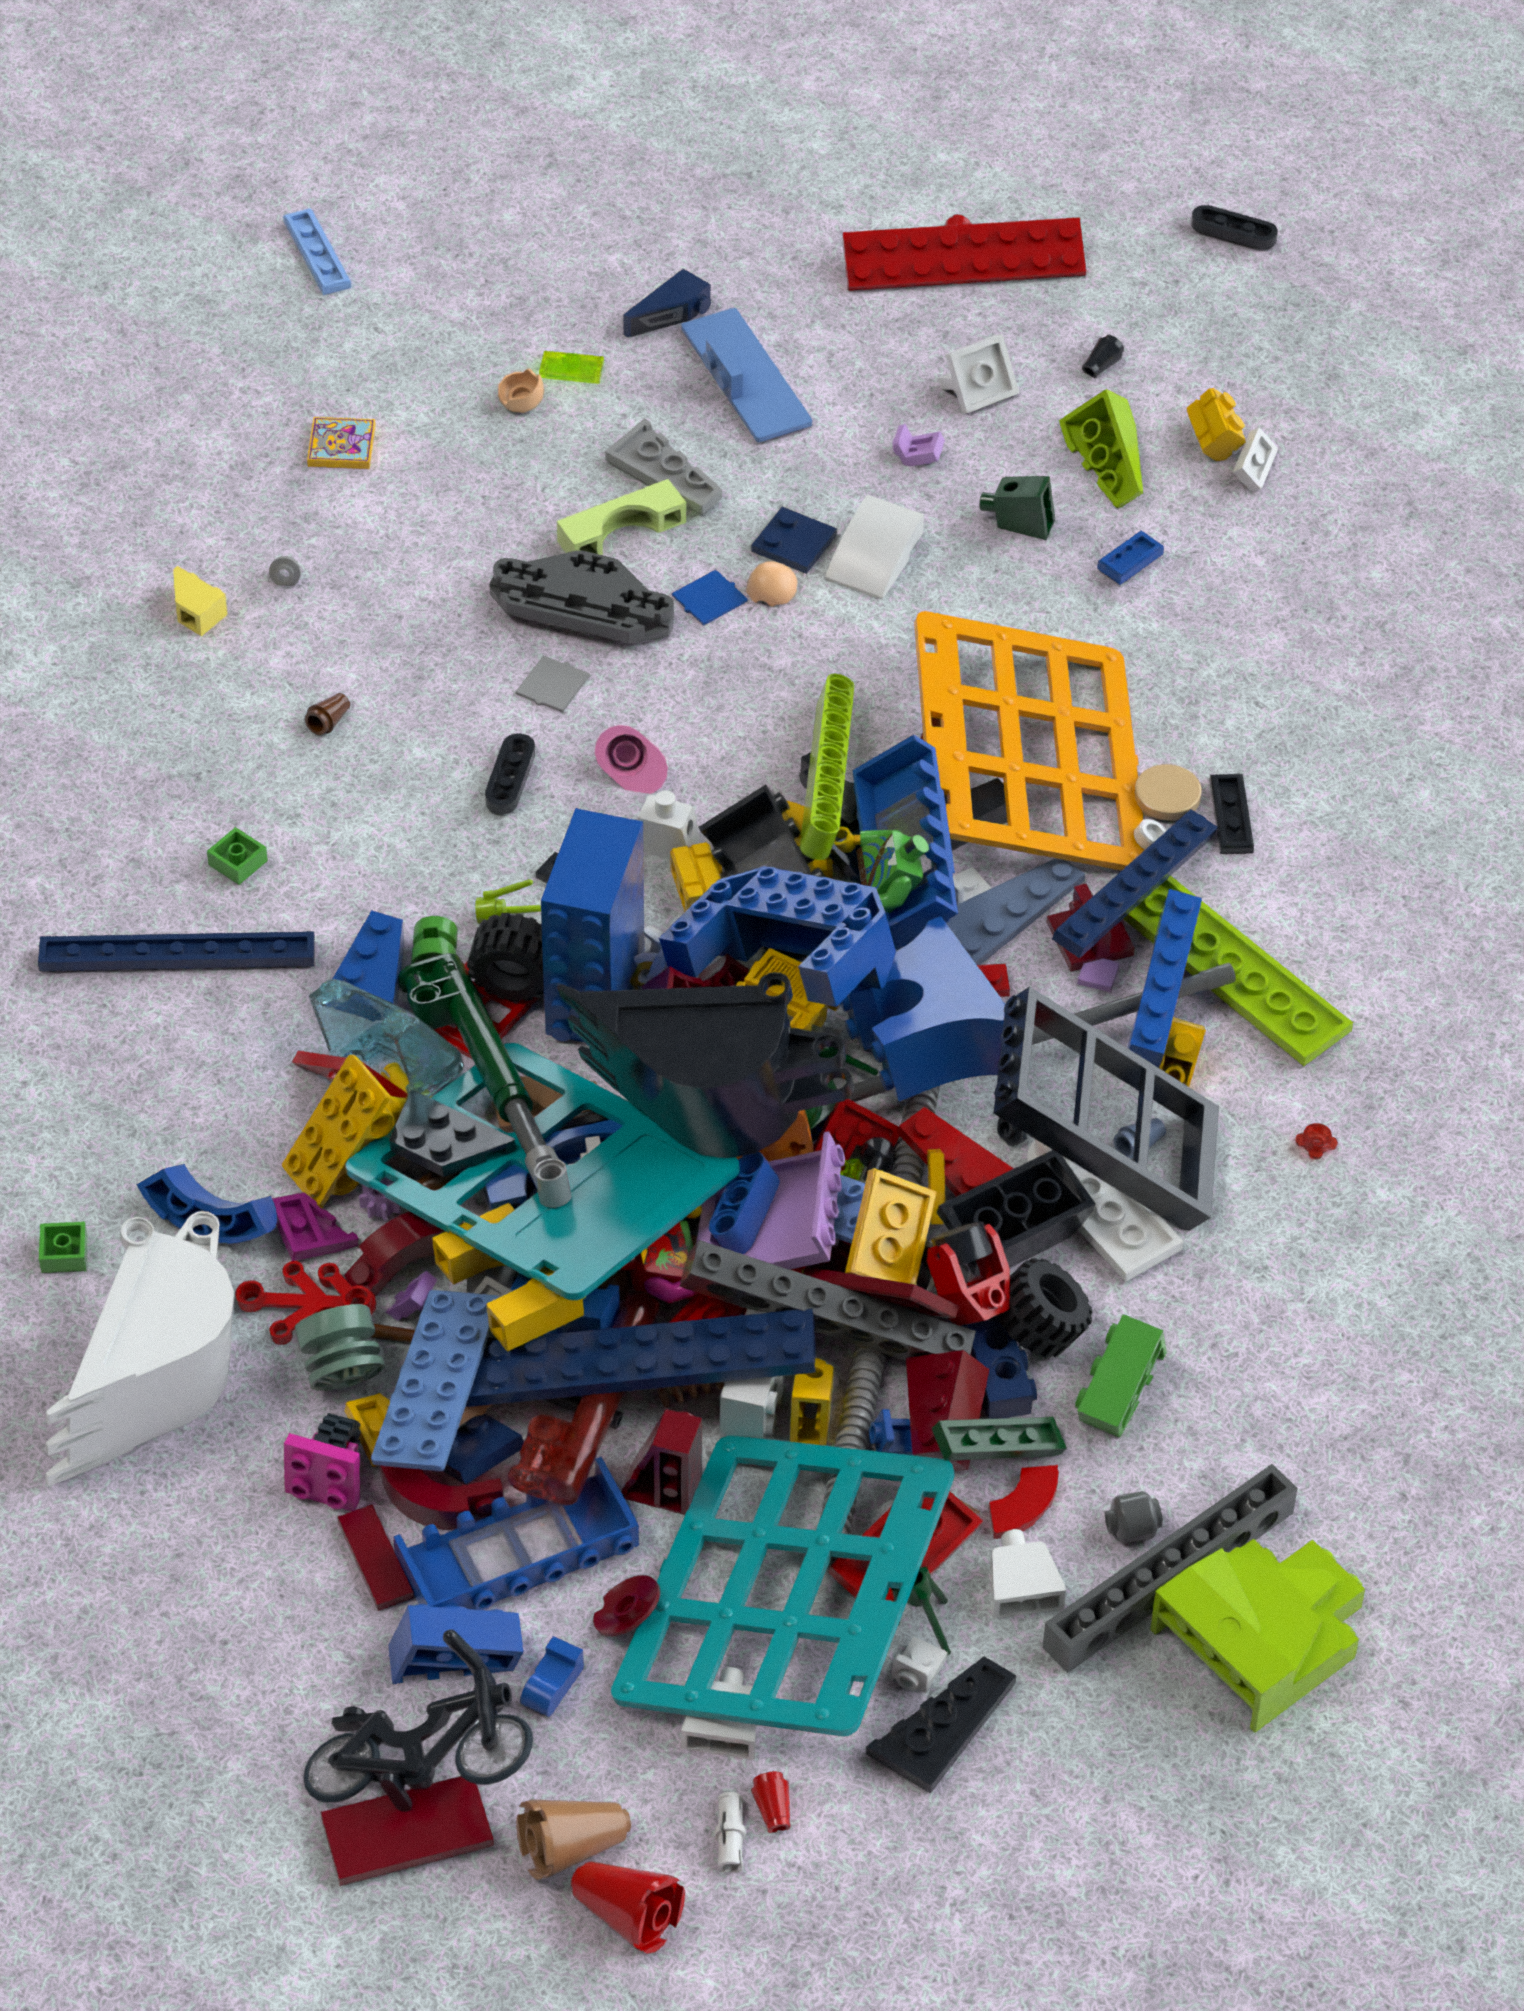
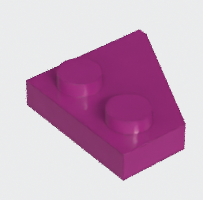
(309, 1229)

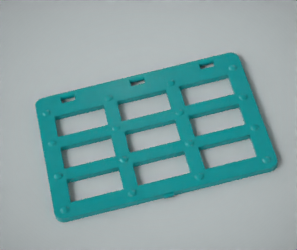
(861, 1638)

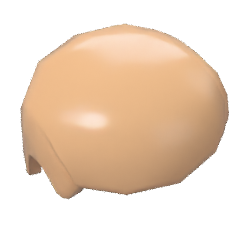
(521, 391)
(772, 583)

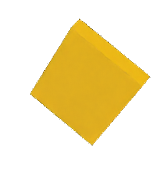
(891, 1228)

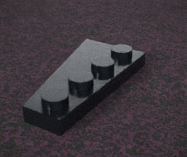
(944, 1726)

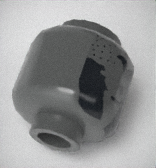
(1134, 1517)

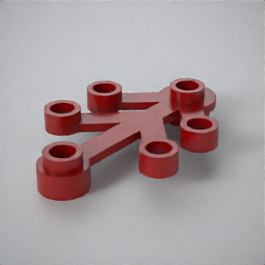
(309, 1303)

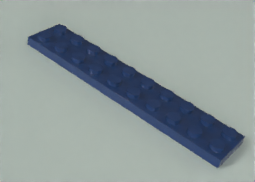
(647, 1357)

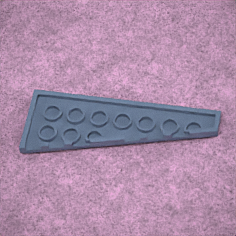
(1007, 909)

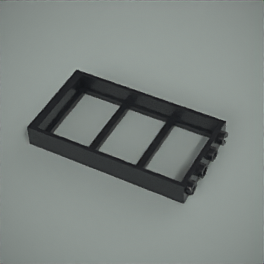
(1182, 1206)

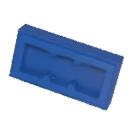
(1130, 557)

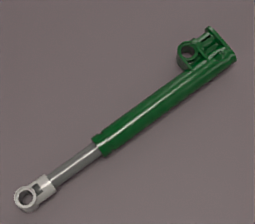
(449, 997)

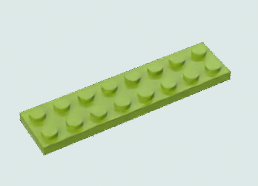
(1263, 988)

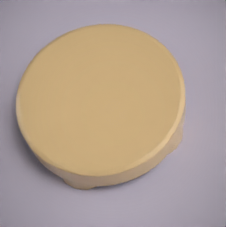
(1167, 792)

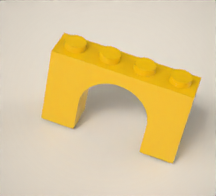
(514, 1316)

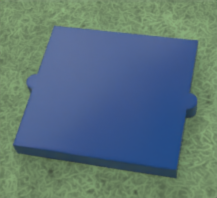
(709, 597)

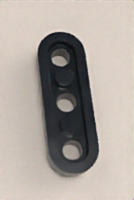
(1234, 227)
(510, 763)

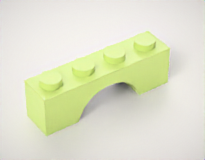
(653, 507)

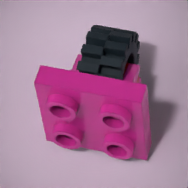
(325, 1465)

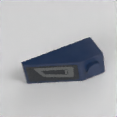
(670, 304)

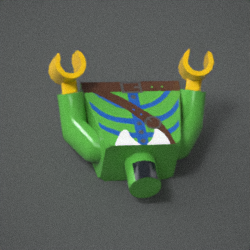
(887, 862)

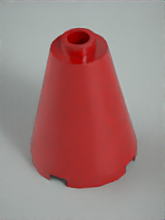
(631, 1901)

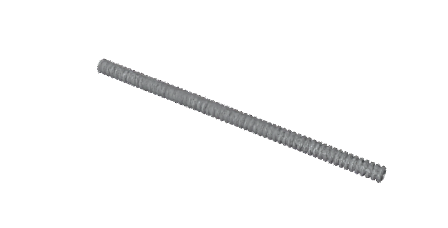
(866, 1363)

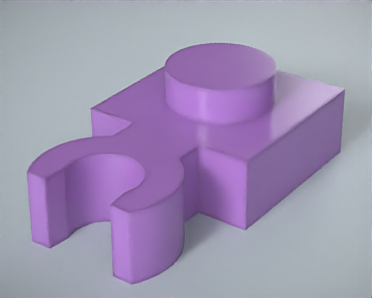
(413, 1297)

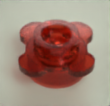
(1318, 1132)

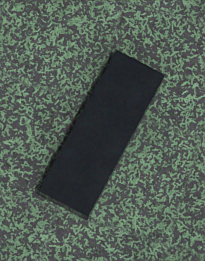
(1231, 814)

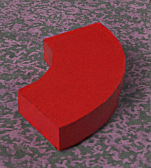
(1027, 1501)

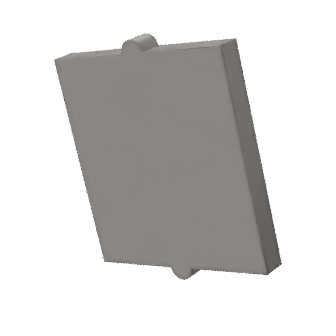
(552, 683)

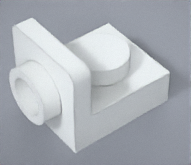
(969, 884)
(918, 1665)

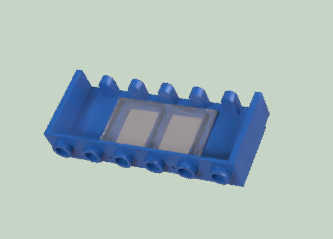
(905, 794)
(518, 1546)

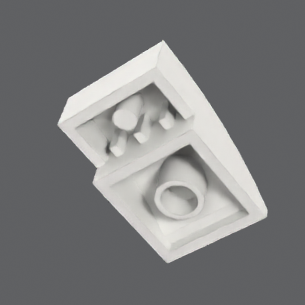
(875, 546)

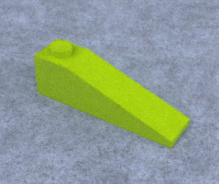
(1108, 442)

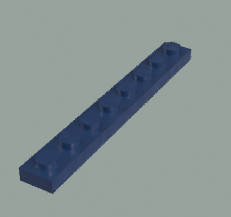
(1134, 883)
(176, 951)

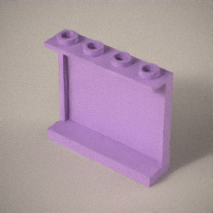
(802, 1213)

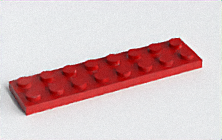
(963, 253)

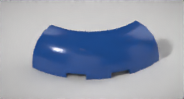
(178, 1195)

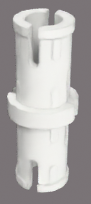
(730, 1832)

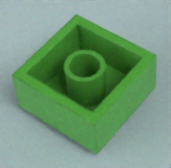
(237, 855)
(63, 1247)

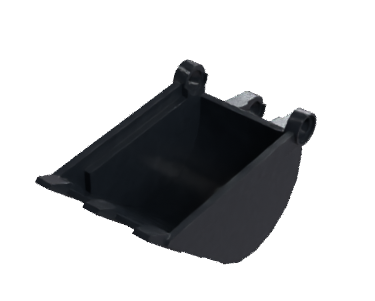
(709, 1060)

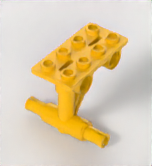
(344, 1122)

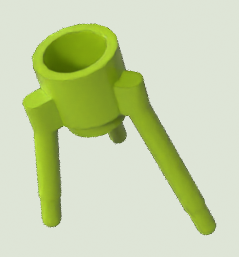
(492, 905)

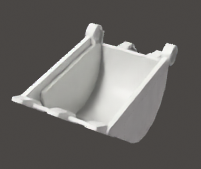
(154, 1351)

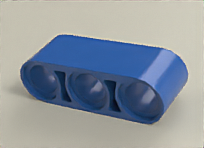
(744, 1204)

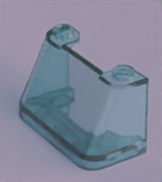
(365, 1025)

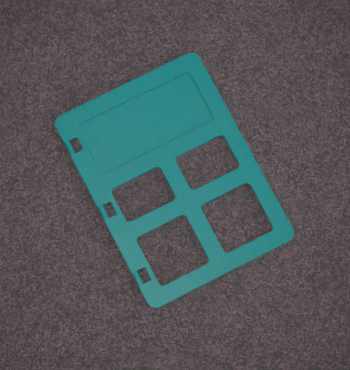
(620, 1191)

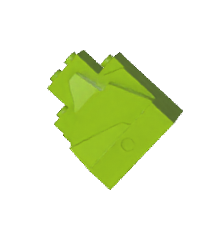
(1263, 1622)

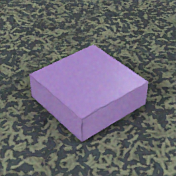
(1099, 974)

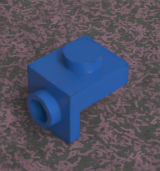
(891, 1434)

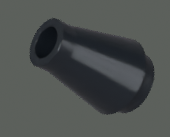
(1104, 354)

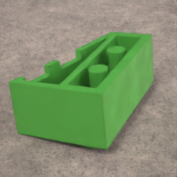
(1120, 1375)

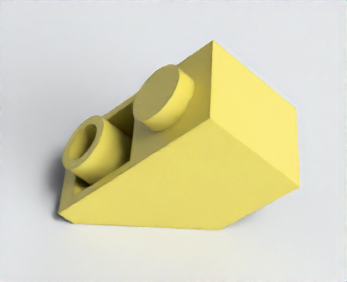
(197, 603)

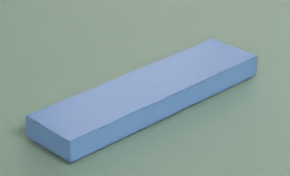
(317, 251)

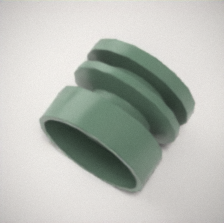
(339, 1347)

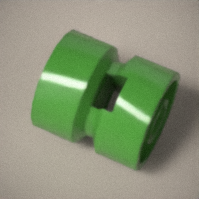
(433, 938)

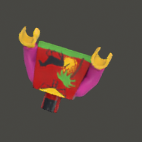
(662, 1263)

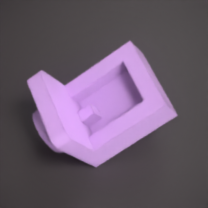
(917, 449)

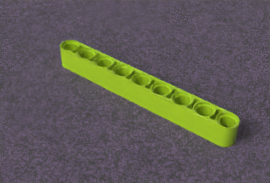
(827, 767)

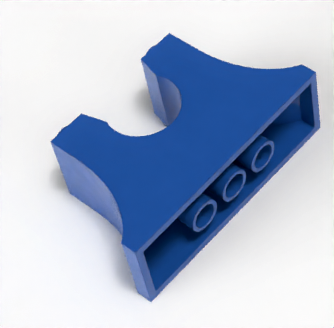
(931, 1018)

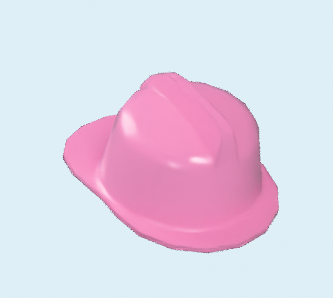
(628, 747)

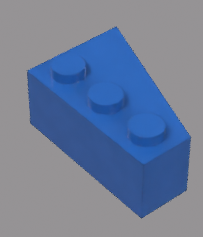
(420, 1649)

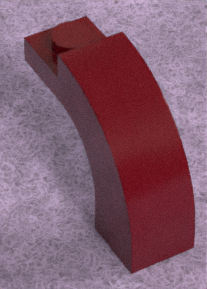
(391, 1249)
(437, 1503)

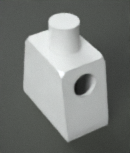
(667, 824)
(1024, 1578)
(721, 1736)

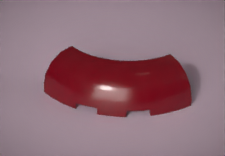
(721, 973)

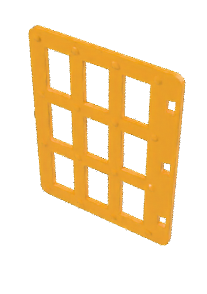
(944, 699)

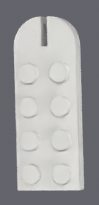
(1119, 1227)

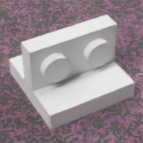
(980, 374)

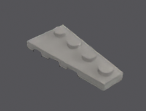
(653, 460)

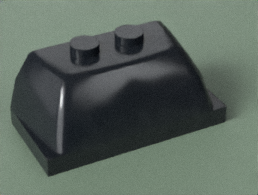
(1026, 1206)

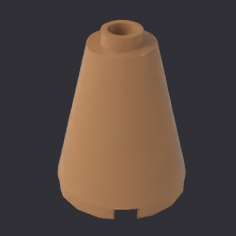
(568, 1832)

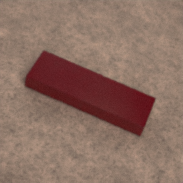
(375, 1557)

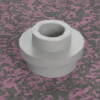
(286, 563)

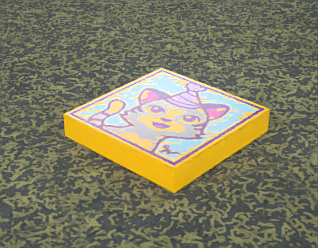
(341, 442)

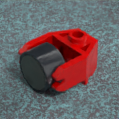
(983, 1295)

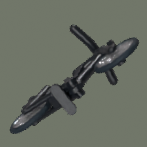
(484, 1755)

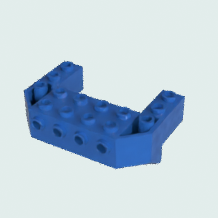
(794, 912)

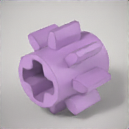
(376, 1202)

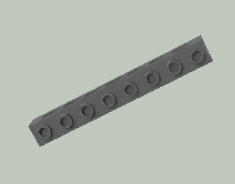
(836, 1309)
(1130, 1593)

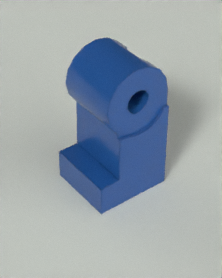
(553, 1676)

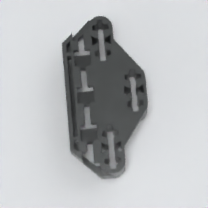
(582, 595)

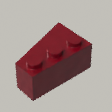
(943, 1389)
(667, 1464)

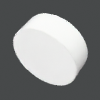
(1148, 832)

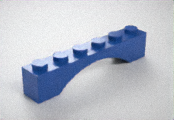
(1164, 976)

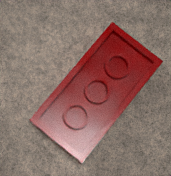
(952, 1530)

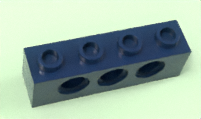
(1002, 1396)

